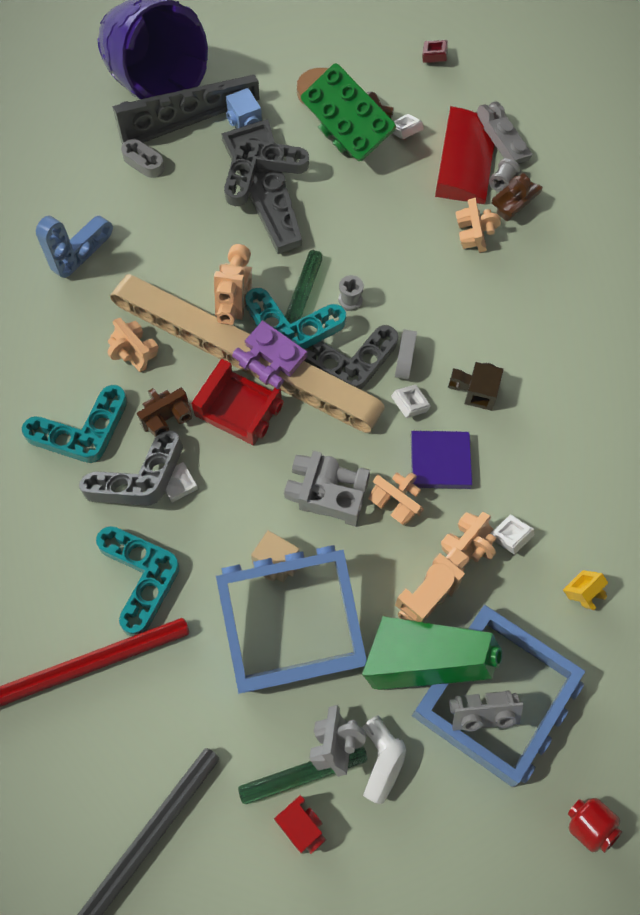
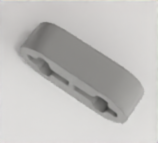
(145, 156)
(405, 354)

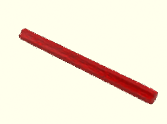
(93, 661)

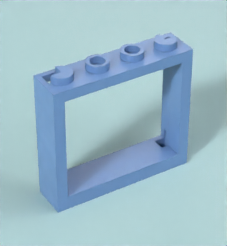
(300, 671)
(540, 739)

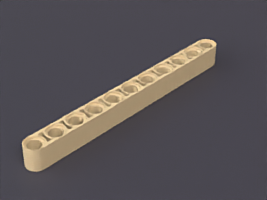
(220, 340)

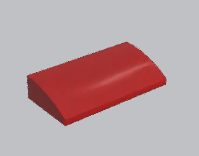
(465, 158)

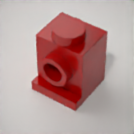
(301, 826)

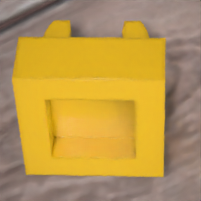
(586, 587)

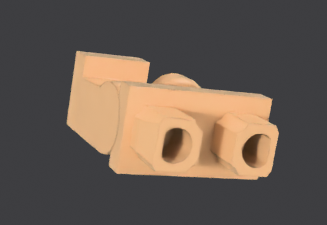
(232, 285)
(440, 580)

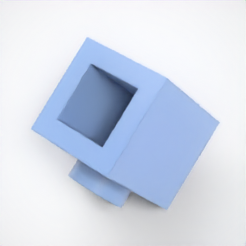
(242, 109)

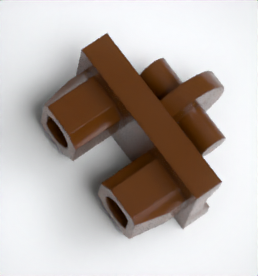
(515, 196)
(163, 407)

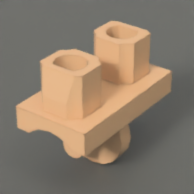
(472, 216)
(126, 344)
(384, 490)
(476, 538)

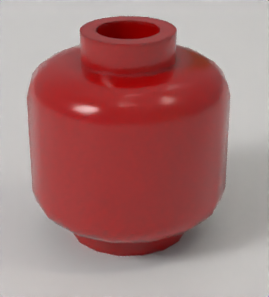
(594, 825)

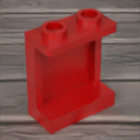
(236, 404)

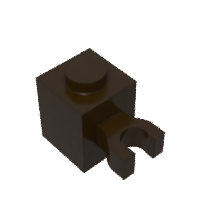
(481, 386)

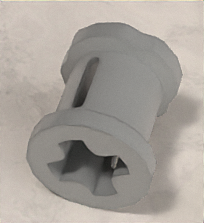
(507, 170)
(350, 292)

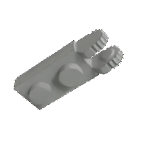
(503, 133)

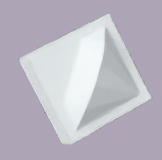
(407, 126)
(410, 401)
(180, 483)
(512, 534)

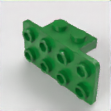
(347, 113)

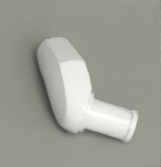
(388, 763)

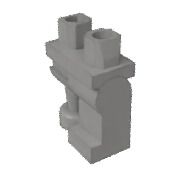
(320, 489)

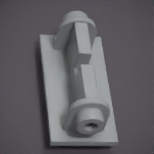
(501, 710)

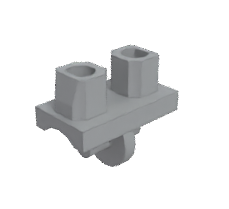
(338, 741)

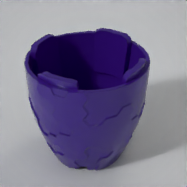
(153, 47)

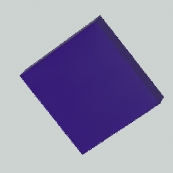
(441, 459)

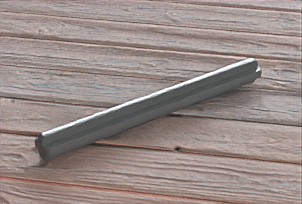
(150, 834)

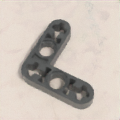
(258, 159)
(356, 365)
(142, 488)

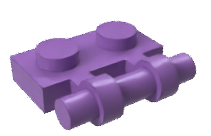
(275, 349)

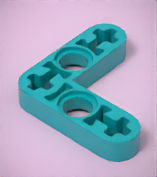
(314, 319)
(86, 436)
(148, 567)

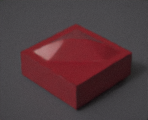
(435, 51)

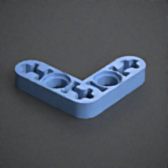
(71, 252)

